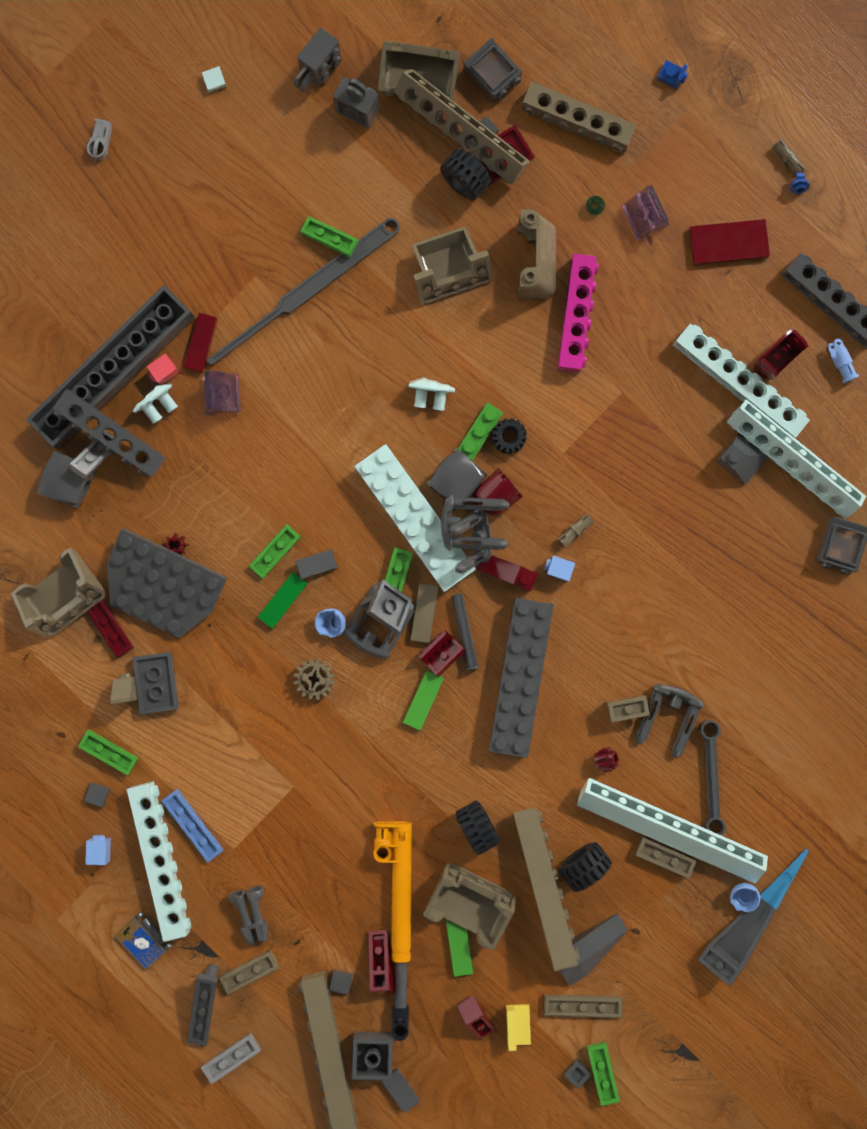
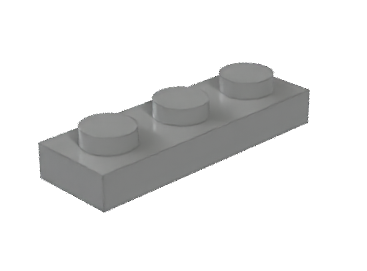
(90, 458)
(230, 1058)

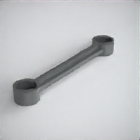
(712, 776)

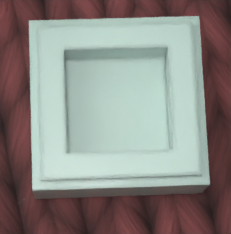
(214, 79)

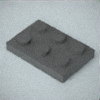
(155, 683)

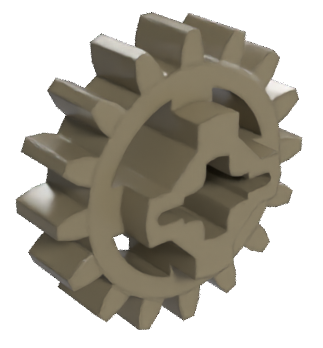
(306, 677)

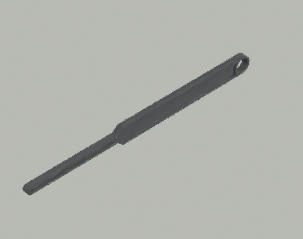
(314, 285)

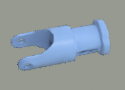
(842, 361)

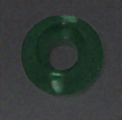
(598, 200)

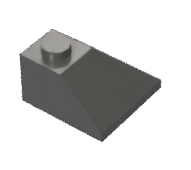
(741, 459)

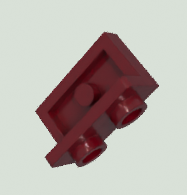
(441, 653)

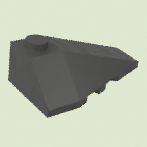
(593, 946)

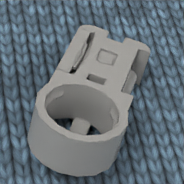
(101, 135)

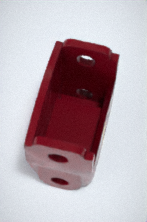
(780, 355)

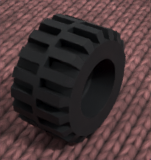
(465, 174)
(477, 827)
(585, 867)

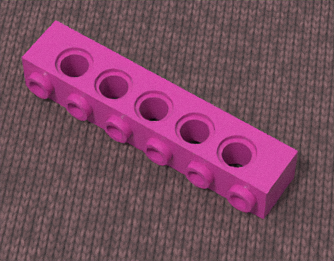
(587, 265)

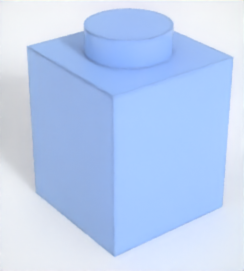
(559, 568)
(98, 850)

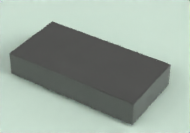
(316, 564)
(401, 1091)

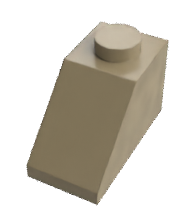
(124, 689)

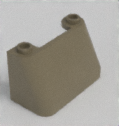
(433, 64)
(538, 281)
(59, 597)
(471, 904)

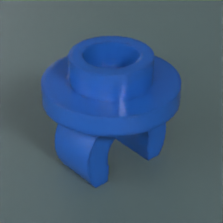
(799, 184)

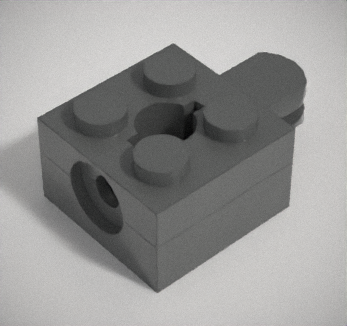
(317, 60)
(356, 102)

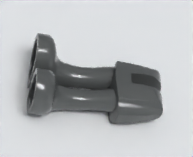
(247, 930)

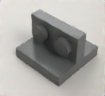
(387, 606)

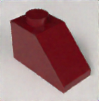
(476, 1017)

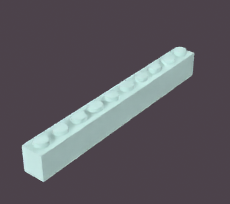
(672, 830)

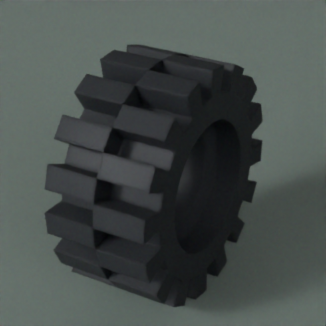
(509, 447)

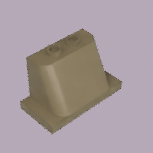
(449, 265)

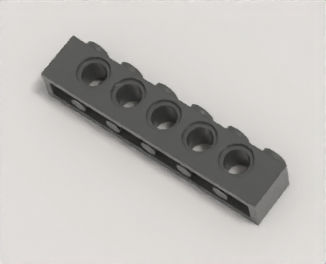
(823, 299)
(70, 399)

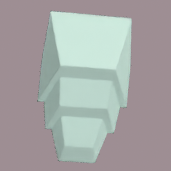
(424, 385)
(161, 393)

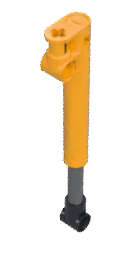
(398, 843)

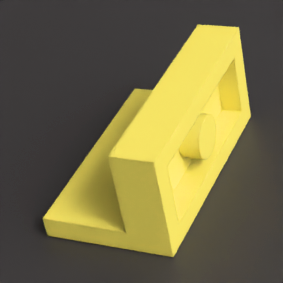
(518, 1025)

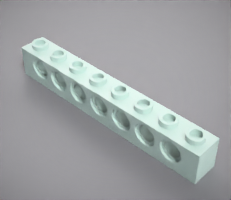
(730, 380)
(806, 469)
(169, 928)

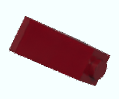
(509, 572)
(380, 963)

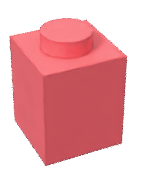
(162, 370)

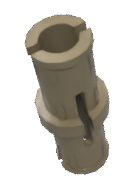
(789, 156)
(575, 530)

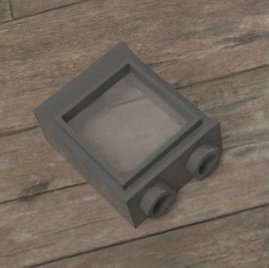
(492, 70)
(842, 545)

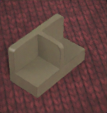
(627, 708)

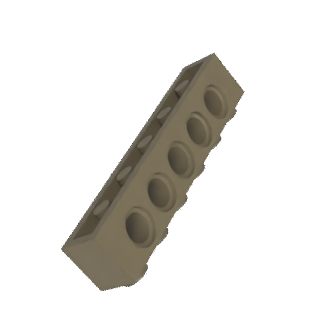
(573, 108)

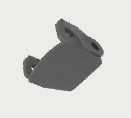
(457, 477)
(62, 483)

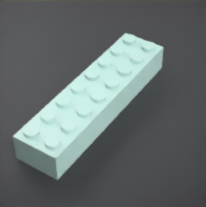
(411, 515)

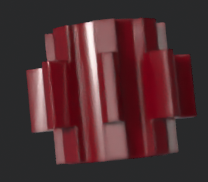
(179, 539)
(606, 759)

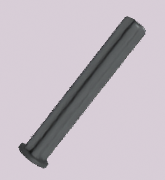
(465, 632)

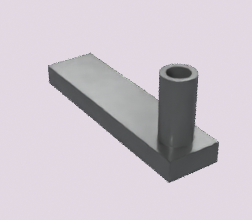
(203, 1006)

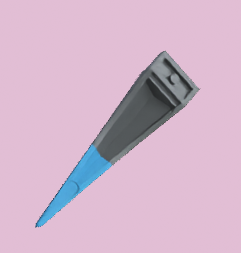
(734, 946)

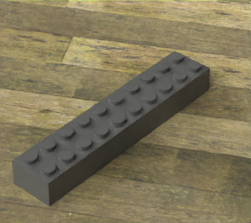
(114, 363)

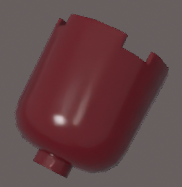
(497, 487)

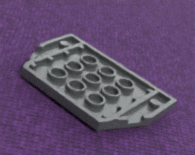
(160, 584)

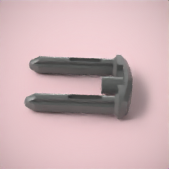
(479, 521)
(447, 522)
(366, 643)
(678, 696)

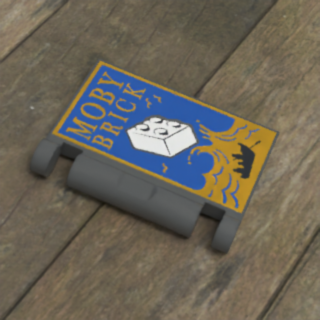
(142, 941)

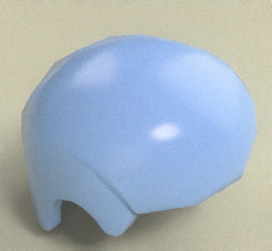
(330, 622)
(745, 897)

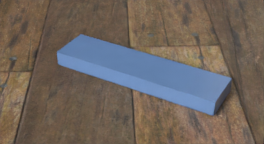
(192, 825)

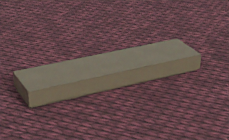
(582, 1006)

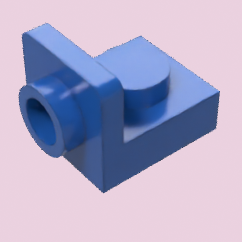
(672, 74)

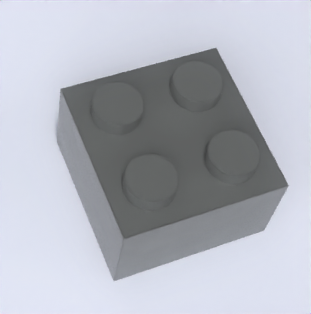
(372, 1056)

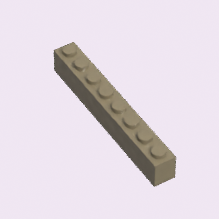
(545, 889)
(329, 1051)

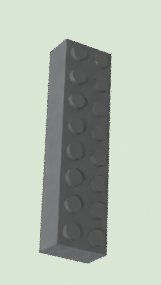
(520, 677)

